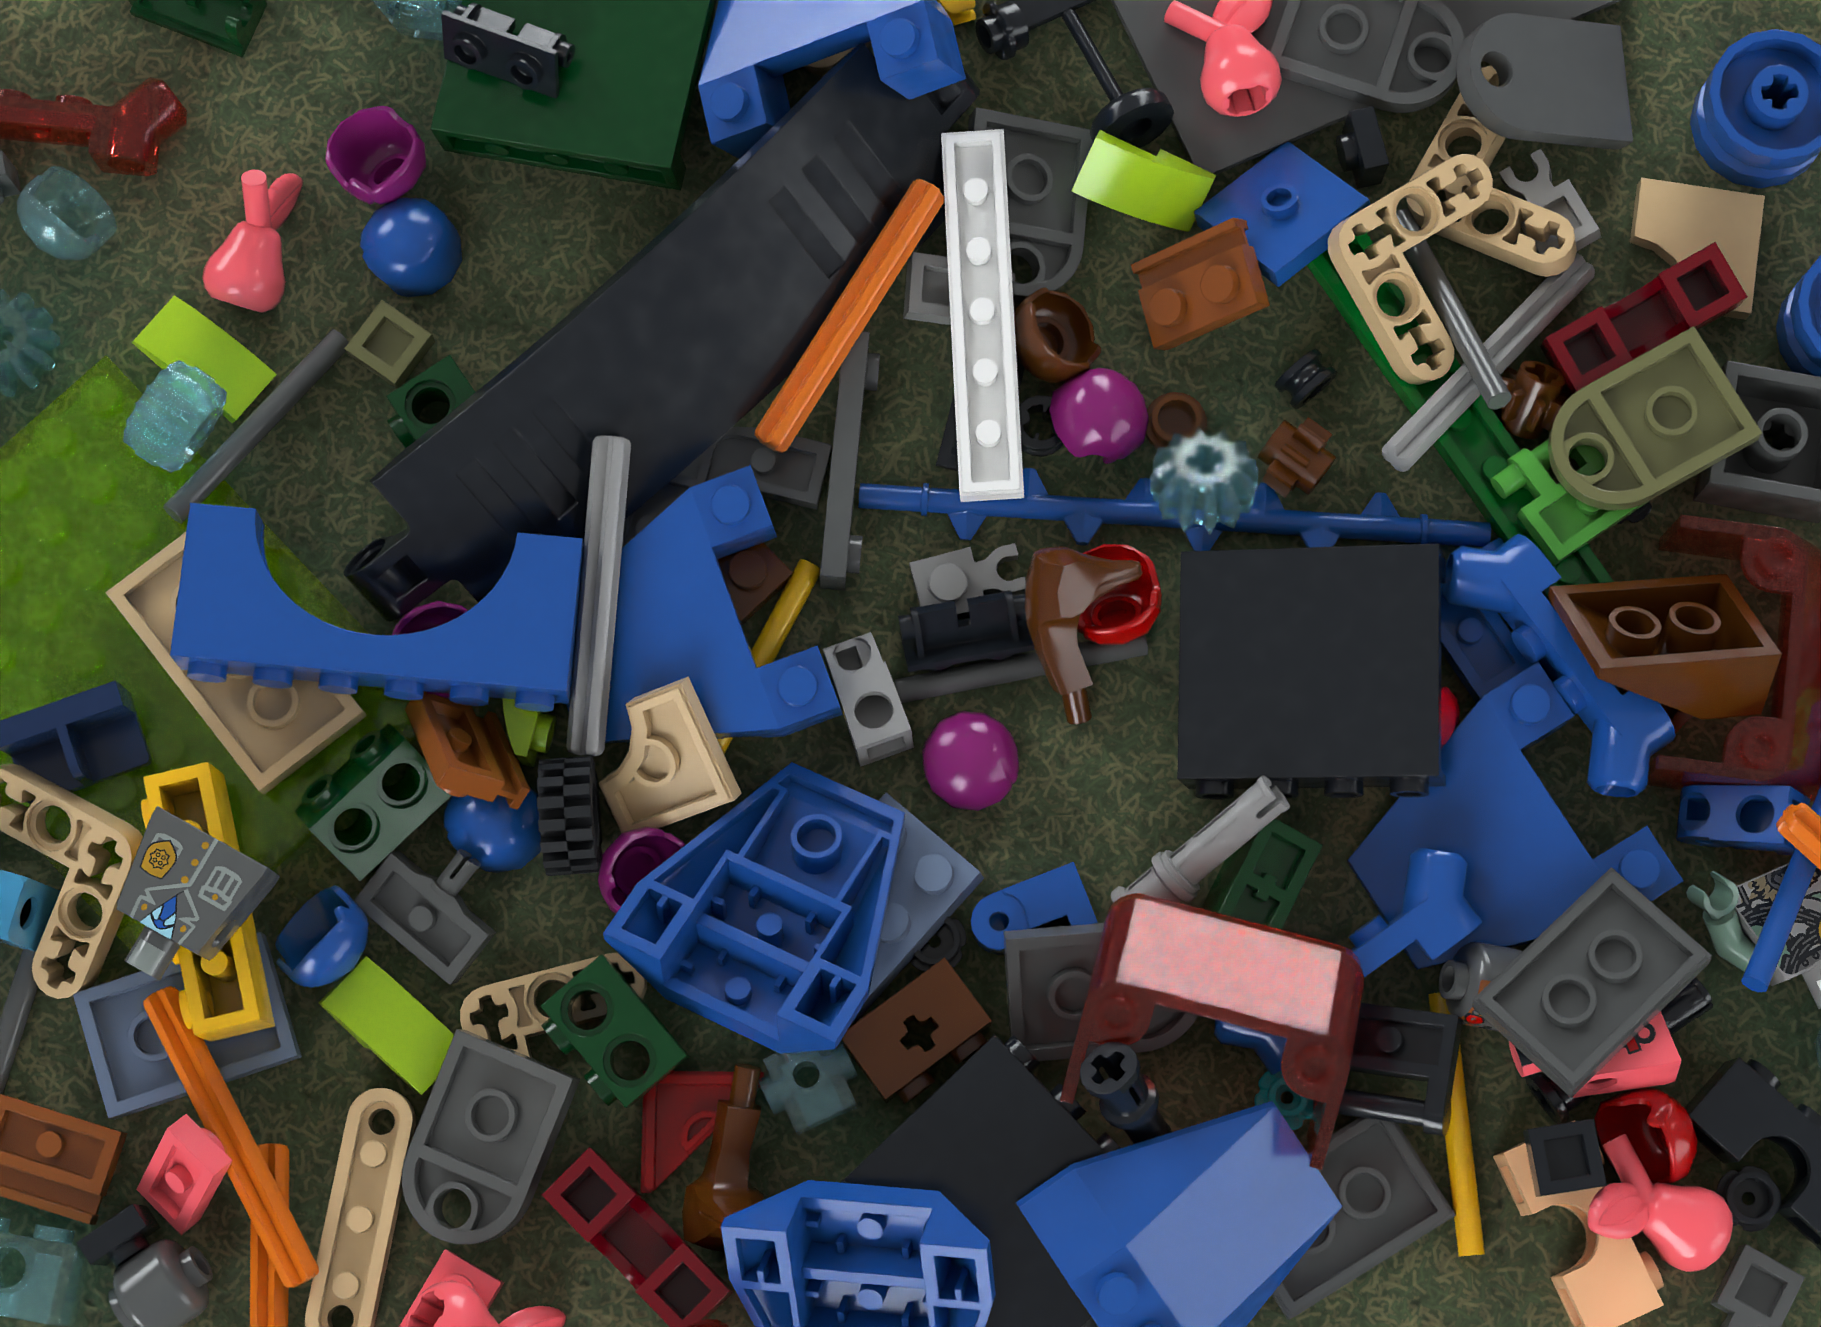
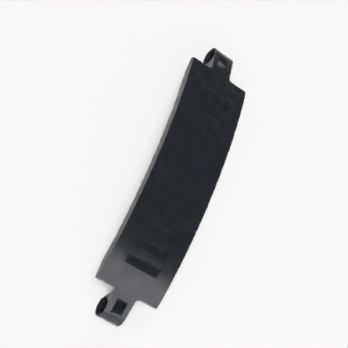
(667, 343)

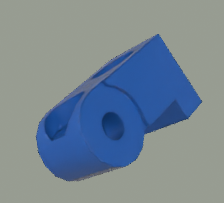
(1736, 816)
(1031, 905)

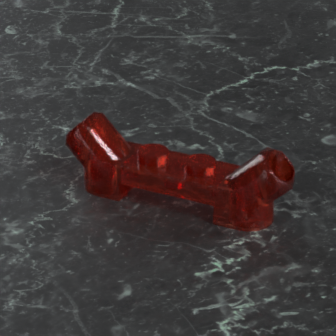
(119, 136)

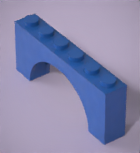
(505, 647)

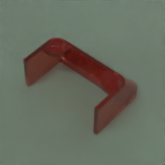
(1788, 744)
(1233, 974)

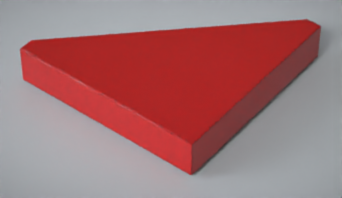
(678, 1120)

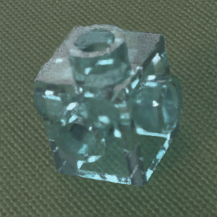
(815, 1104)

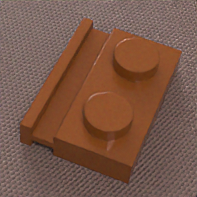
(1200, 284)
(466, 751)
(55, 1159)

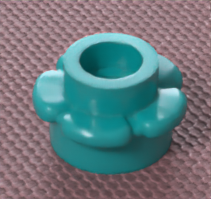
(1271, 1089)

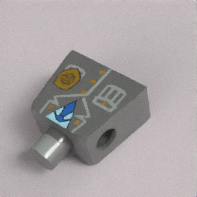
(187, 892)

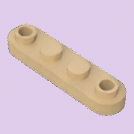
(361, 1211)

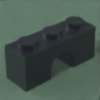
(1743, 1107)

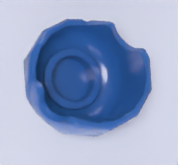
(411, 246)
(493, 831)
(323, 939)

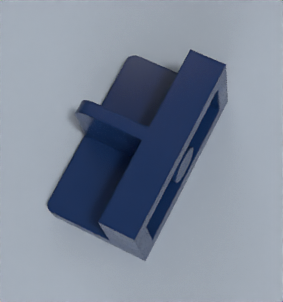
(79, 738)

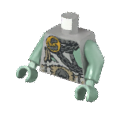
(1738, 914)

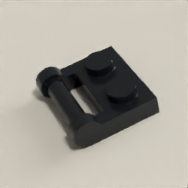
(1407, 1047)

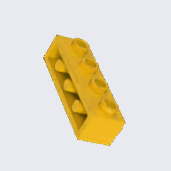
(231, 989)

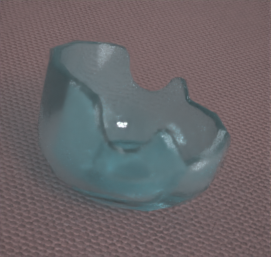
(65, 215)

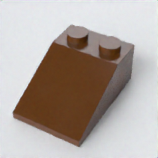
(1674, 642)

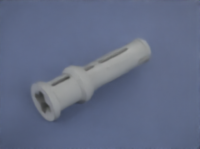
(1178, 873)

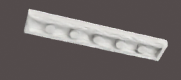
(982, 316)

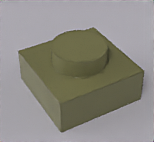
(389, 344)

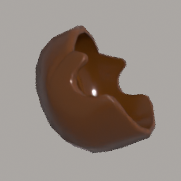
(1054, 336)

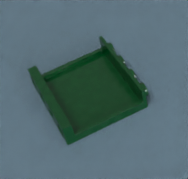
(617, 102)

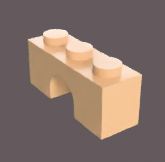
(1611, 1278)

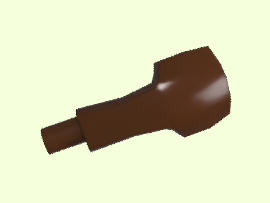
(1056, 594)
(725, 1182)

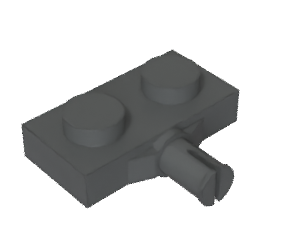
(428, 912)

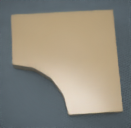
(1686, 218)
(671, 762)

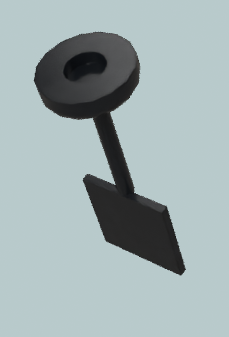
(1132, 116)

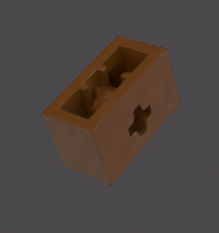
(932, 997)

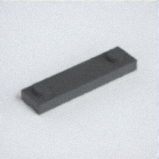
(840, 549)

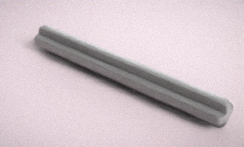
(1503, 347)
(598, 595)

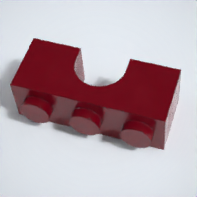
(1674, 301)
(637, 1241)

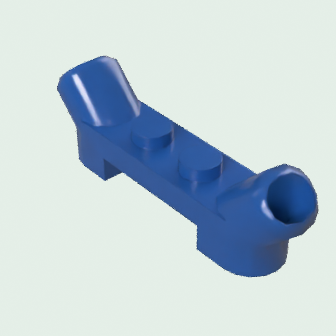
(1515, 584)
(1431, 915)

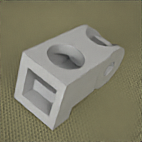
(868, 699)

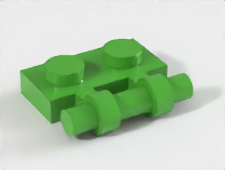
(1555, 517)

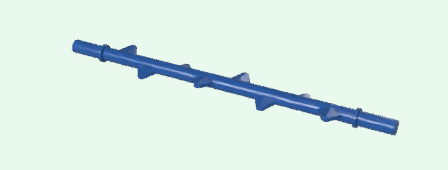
(1087, 514)

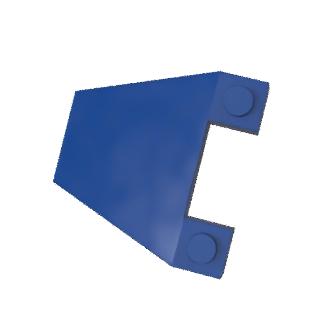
(766, 38)
(683, 623)
(1505, 825)

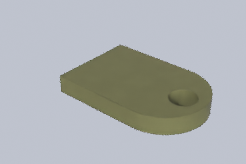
(1652, 424)

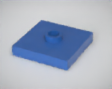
(1287, 207)

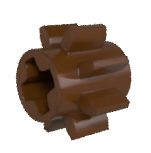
(1534, 399)
(1296, 457)

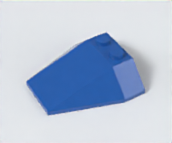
(770, 912)
(1185, 1222)
(858, 1259)

